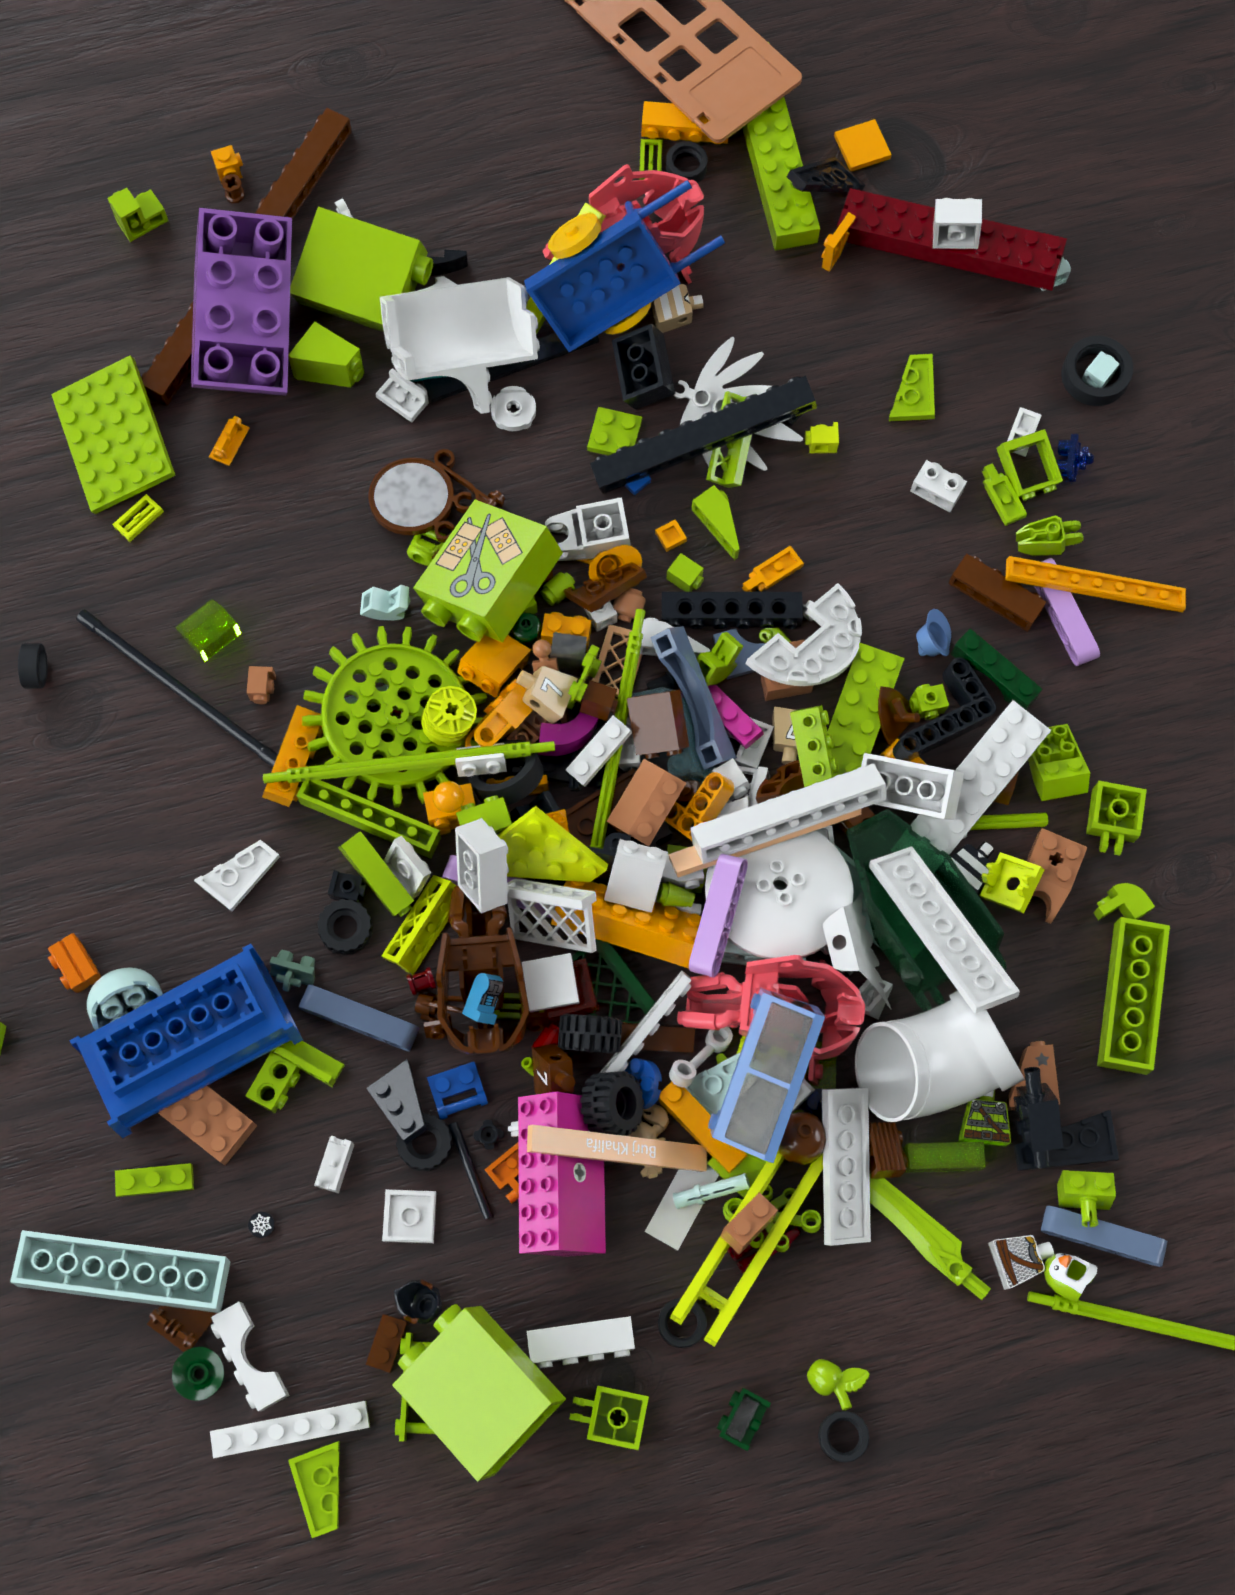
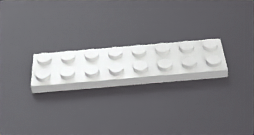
(986, 774)
(944, 930)

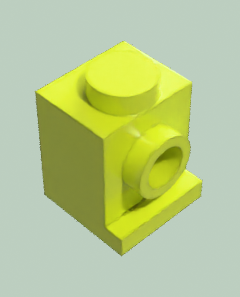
(823, 438)

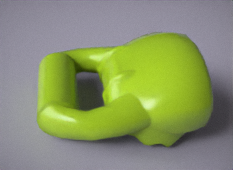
(421, 550)

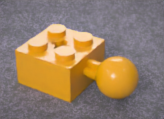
(445, 802)

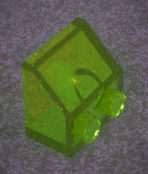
(209, 629)

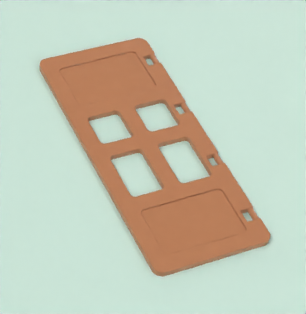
(726, 87)

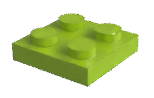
(613, 430)

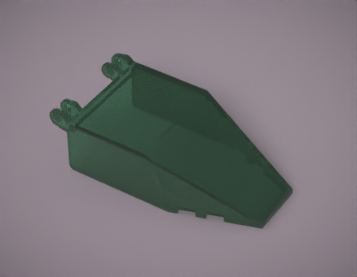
(891, 930)

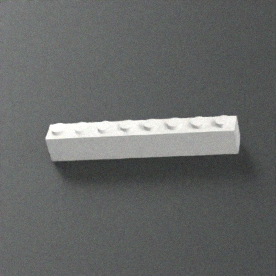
(788, 813)

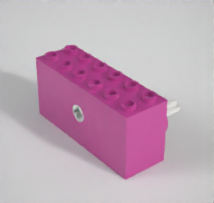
(558, 1194)

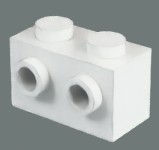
(938, 485)

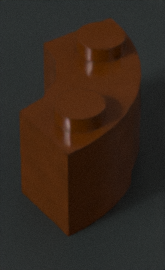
(786, 780)

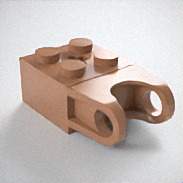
(1058, 879)

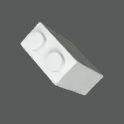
(636, 875)

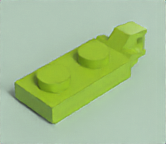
(1003, 495)

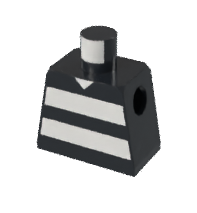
(973, 863)

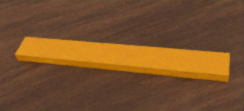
(1095, 584)

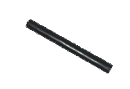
(470, 1170)

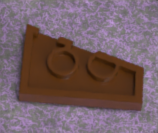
(599, 592)

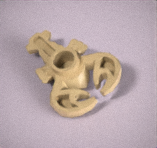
(660, 1121)

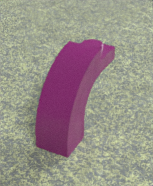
(568, 736)

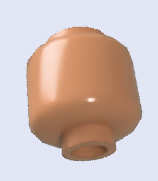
(628, 603)

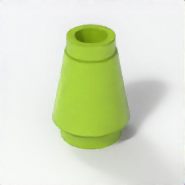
(673, 895)

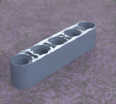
(359, 1017)
(1104, 1236)

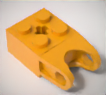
(501, 716)

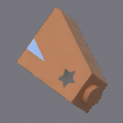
(1038, 1056)

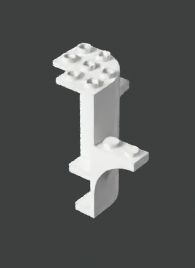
(460, 332)

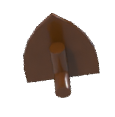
(894, 713)

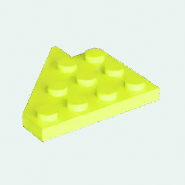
(547, 851)

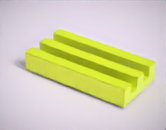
(138, 525)

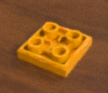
(862, 145)

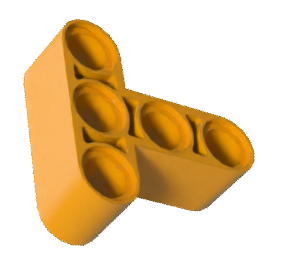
(695, 809)

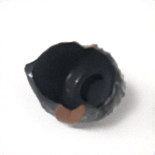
(418, 1301)

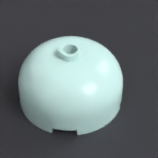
(118, 992)

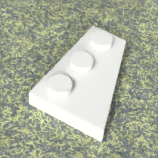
(237, 877)

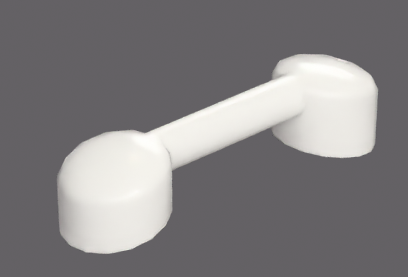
(684, 1072)

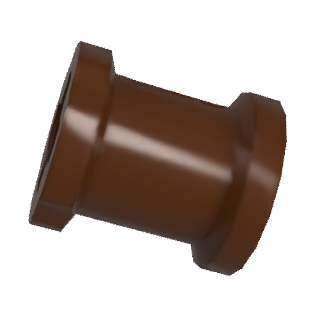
(232, 187)

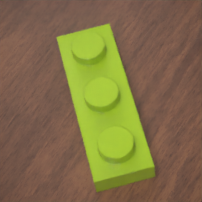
(154, 1180)

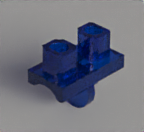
(1072, 449)

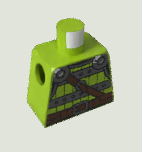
(986, 1121)

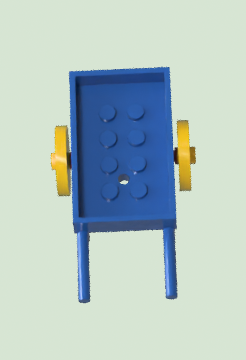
(588, 289)

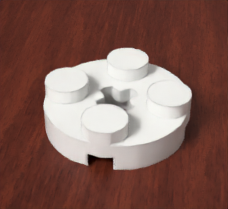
(513, 421)

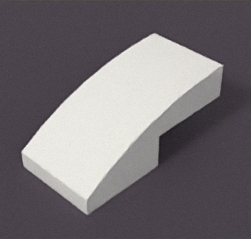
(1024, 424)

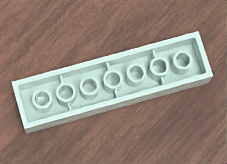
(120, 1271)

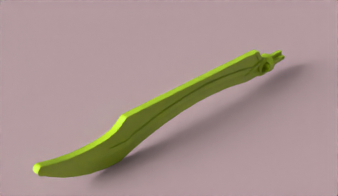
(923, 1231)

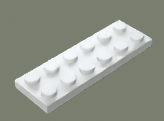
(846, 1166)

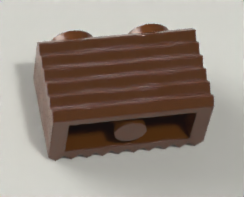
(885, 1151)

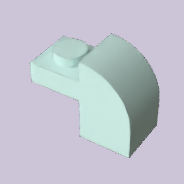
(385, 604)

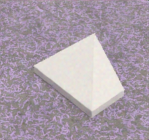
(873, 1001)

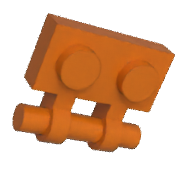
(505, 1170)

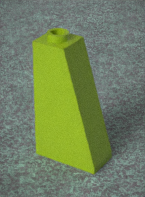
(376, 874)

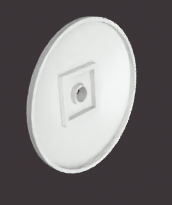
(789, 920)

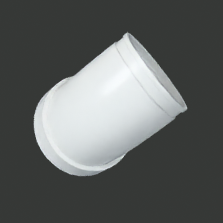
(932, 1061)

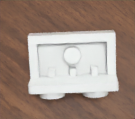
(403, 396)
(480, 764)

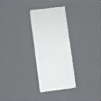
(673, 1224)

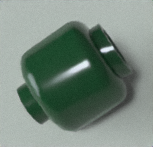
(527, 629)

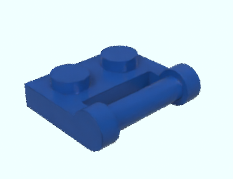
(454, 1083)

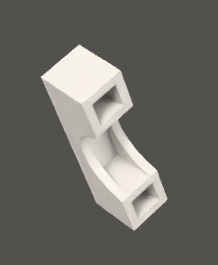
(233, 1327)

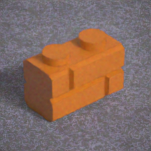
(74, 963)

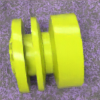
(445, 728)

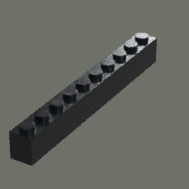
(704, 434)

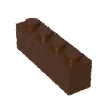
(993, 591)

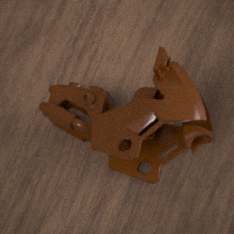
(476, 952)

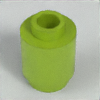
(554, 589)

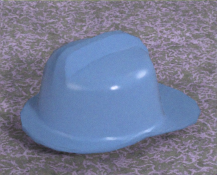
(935, 635)

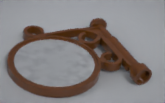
(418, 495)

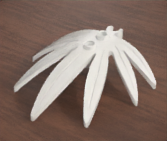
(709, 396)

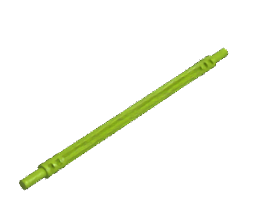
(621, 713)
(403, 762)
(1134, 1320)

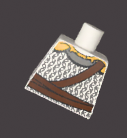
(1019, 1258)

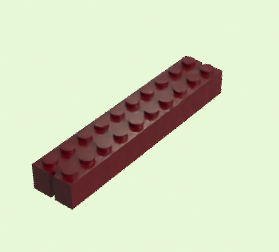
(908, 231)

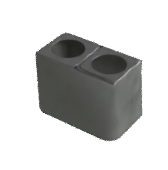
(569, 652)

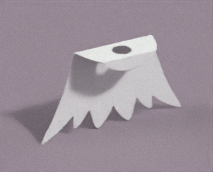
(857, 952)

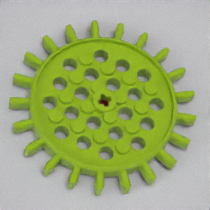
(370, 664)

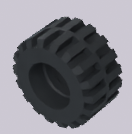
(589, 1033)
(612, 1103)

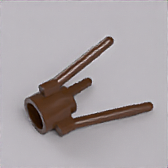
(427, 1005)

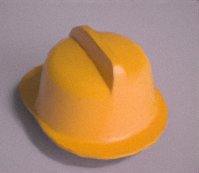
(612, 559)

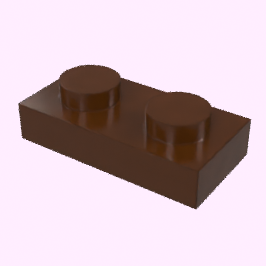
(386, 1343)

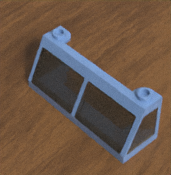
(767, 1074)

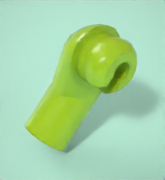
(768, 633)

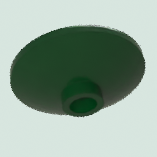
(184, 1373)

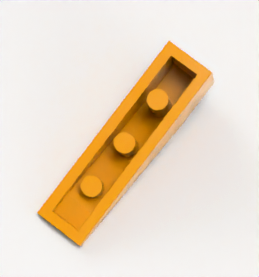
(695, 1121)

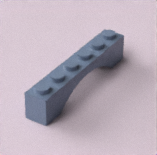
(710, 734)

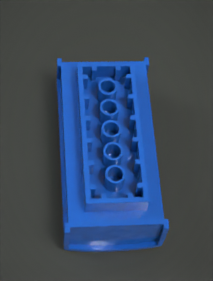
(186, 1039)

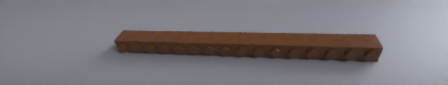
(284, 200)

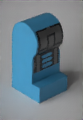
(483, 998)

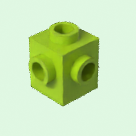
(929, 701)

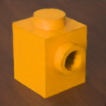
(227, 162)

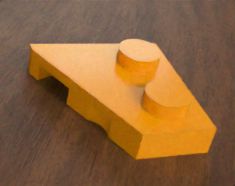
(835, 243)

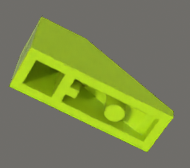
(715, 513)

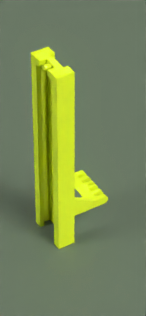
(698, 1287)

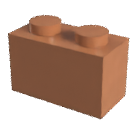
(749, 1223)

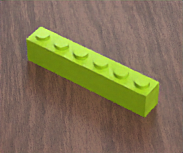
(368, 816)

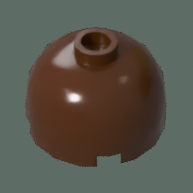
(803, 1138)

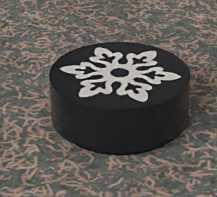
(261, 1224)

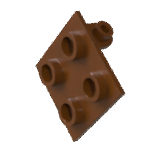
(180, 1325)

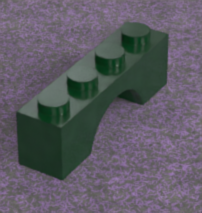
(1001, 671)

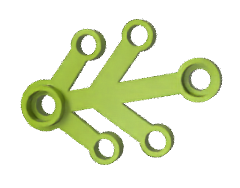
(591, 667)
(779, 1202)

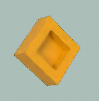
(671, 535)

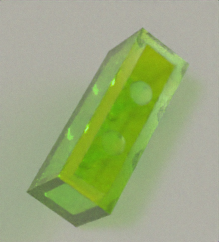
(945, 1156)

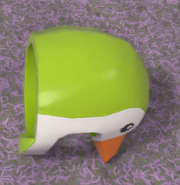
(1068, 1275)

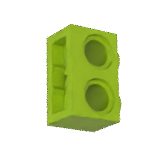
(267, 1080)

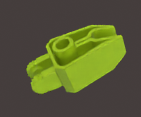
(1048, 536)

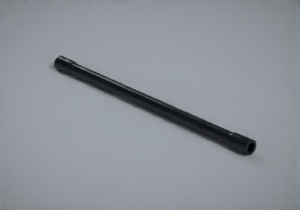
(96, 626)

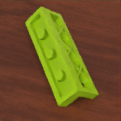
(736, 456)
(311, 1061)

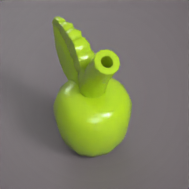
(828, 1378)

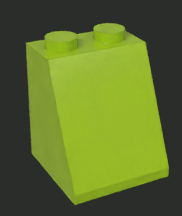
(326, 358)

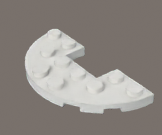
(820, 656)

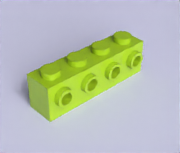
(814, 744)

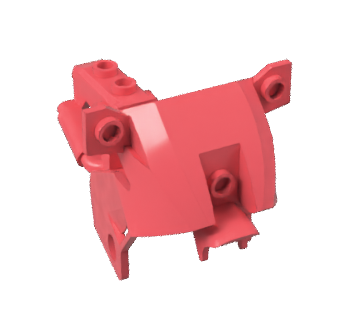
(680, 223)
(733, 1009)

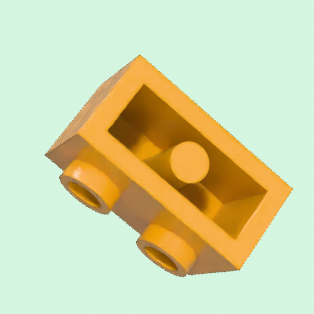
(568, 625)

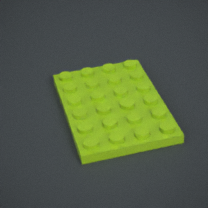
(113, 435)

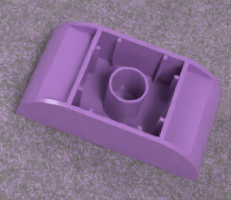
(241, 302)

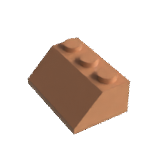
(646, 802)

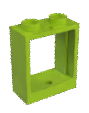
(1048, 459)

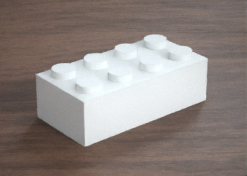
(918, 786)
(580, 1341)

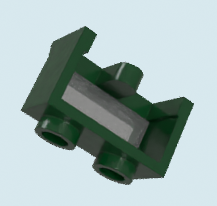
(743, 1418)

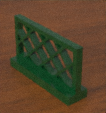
(624, 974)

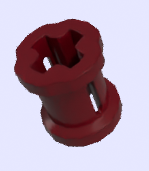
(421, 981)

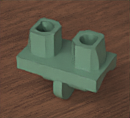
(290, 972)

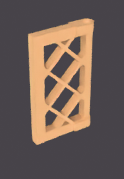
(623, 632)

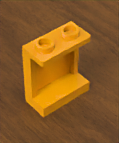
(493, 662)

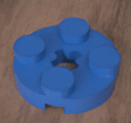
(650, 1076)

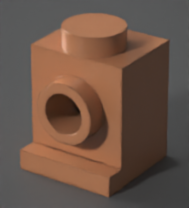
(260, 684)

